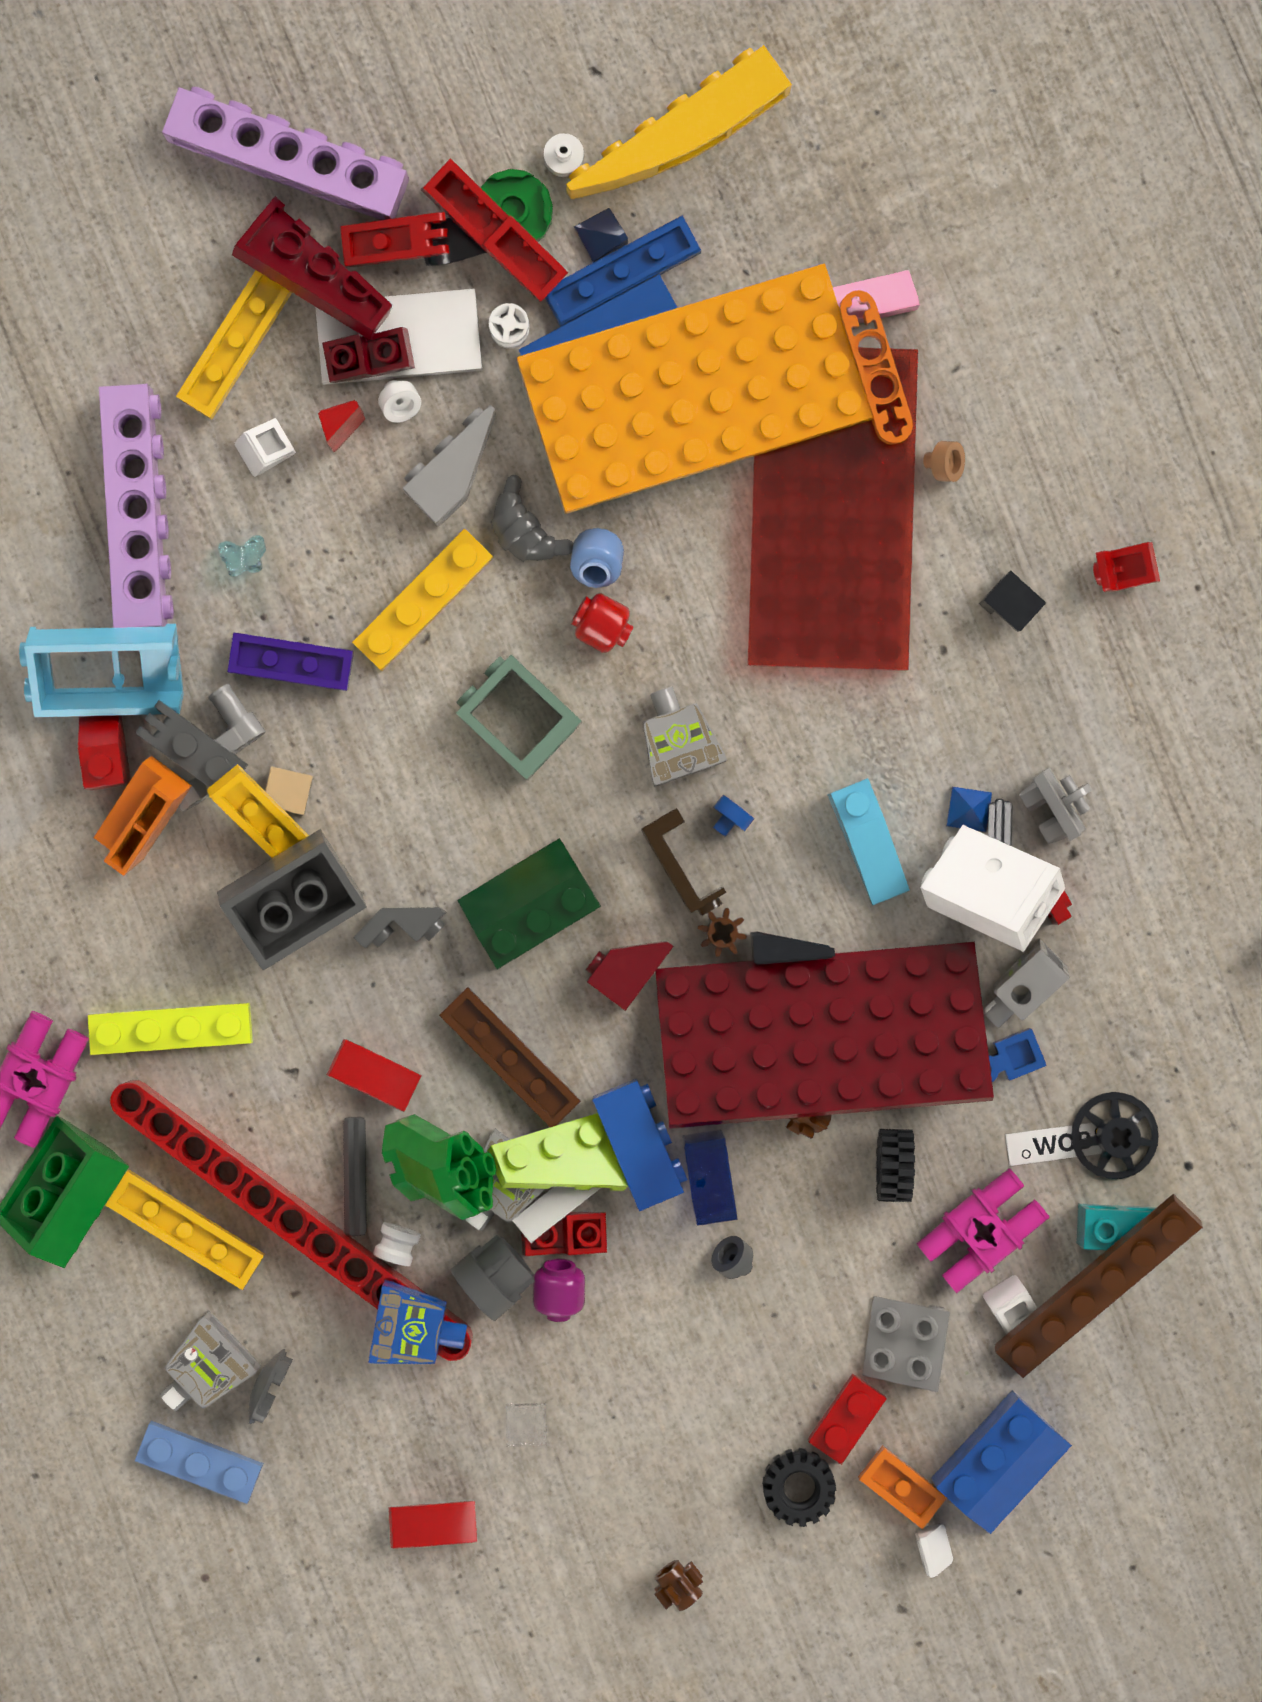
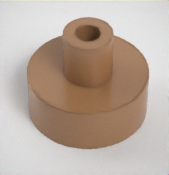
(946, 461)

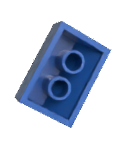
(1000, 1462)

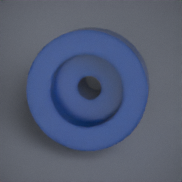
(731, 815)

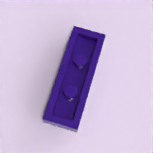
(290, 661)

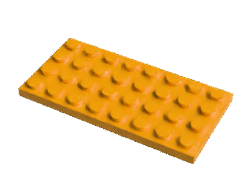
(694, 388)

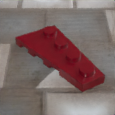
(297, 262)

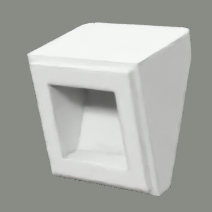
(264, 447)
(1010, 1303)
(934, 1549)

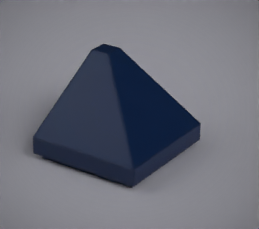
(601, 234)

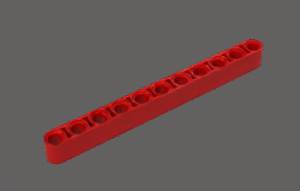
(280, 1200)

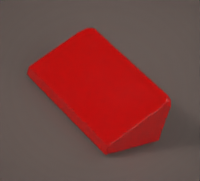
(340, 422)

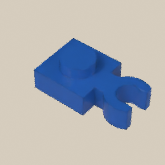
(1016, 1055)

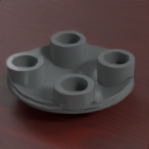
(260, 1399)

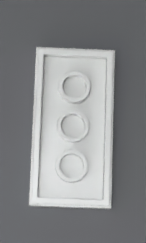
(440, 331)

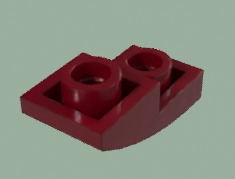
(361, 358)

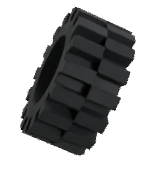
(895, 1165)
(803, 1511)

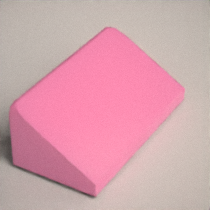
(892, 294)

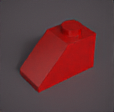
(102, 752)

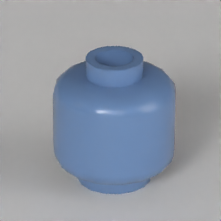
(597, 558)

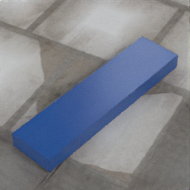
(622, 270)
(638, 303)

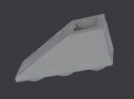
(449, 476)

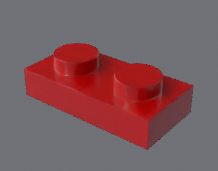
(847, 1419)

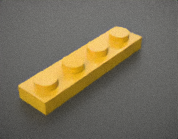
(233, 344)
(423, 599)
(185, 1229)

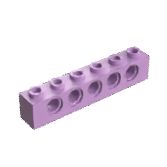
(194, 107)
(117, 407)

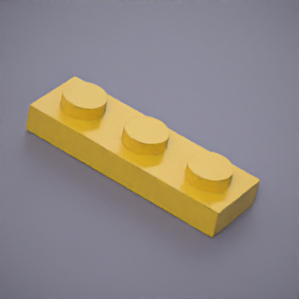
(255, 812)

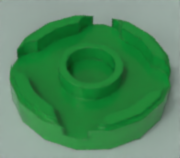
(523, 199)

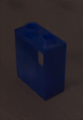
(713, 1193)

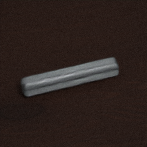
(354, 1176)

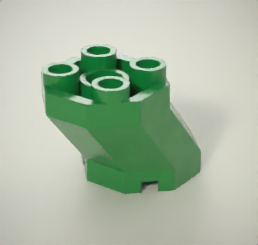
(439, 1166)

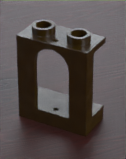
(653, 834)

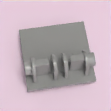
(906, 1343)

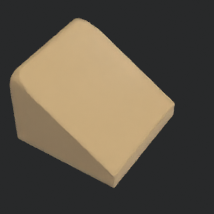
(289, 789)

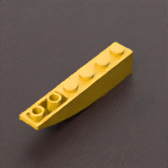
(690, 126)

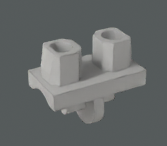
(1048, 790)

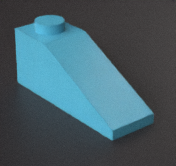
(869, 841)

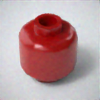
(602, 623)

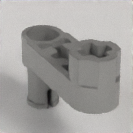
(241, 731)

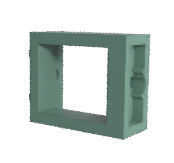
(547, 746)

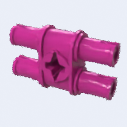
(53, 1073)
(1005, 1234)

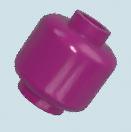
(559, 1290)

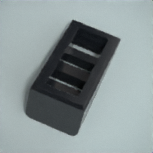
(779, 949)

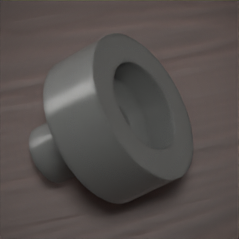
(732, 1257)

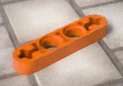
(880, 366)

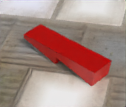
(494, 230)

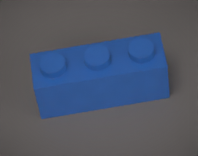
(640, 1143)

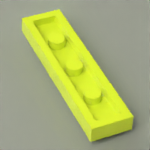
(170, 1028)

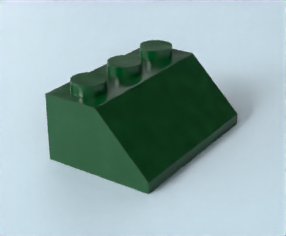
(528, 903)

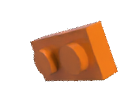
(902, 1487)

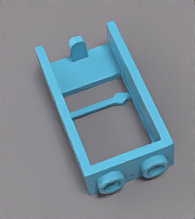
(158, 663)

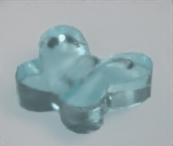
(243, 557)

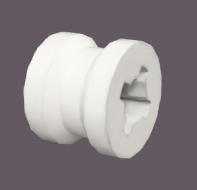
(510, 318)
(396, 1244)

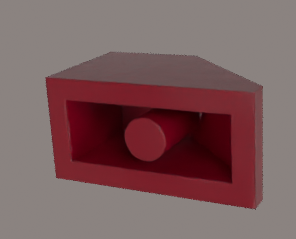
(626, 970)

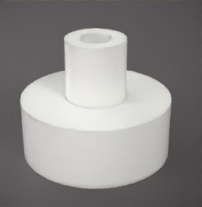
(559, 163)
(399, 401)

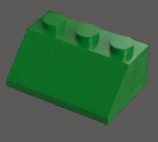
(60, 1192)

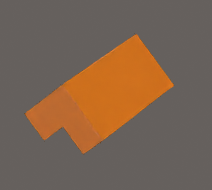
(141, 814)

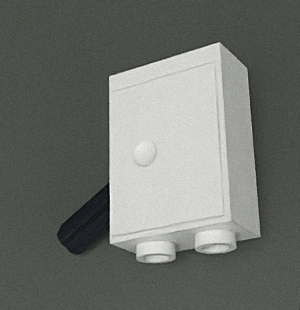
(992, 883)

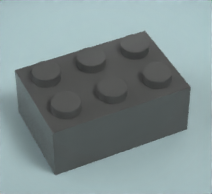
(291, 899)

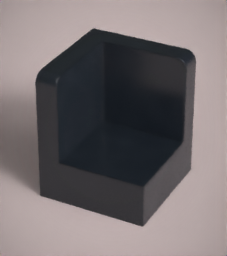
(1013, 601)

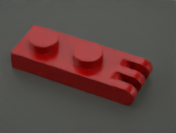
(392, 240)

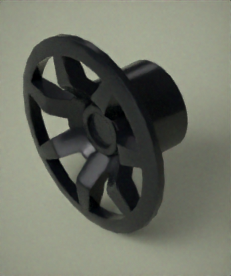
(1115, 1135)

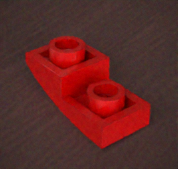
(374, 1075)
(572, 1235)
(432, 1524)

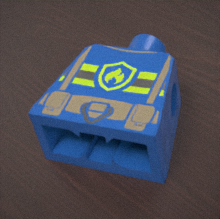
(411, 1327)

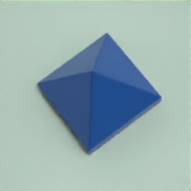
(969, 809)

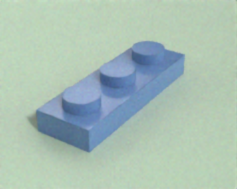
(199, 1462)

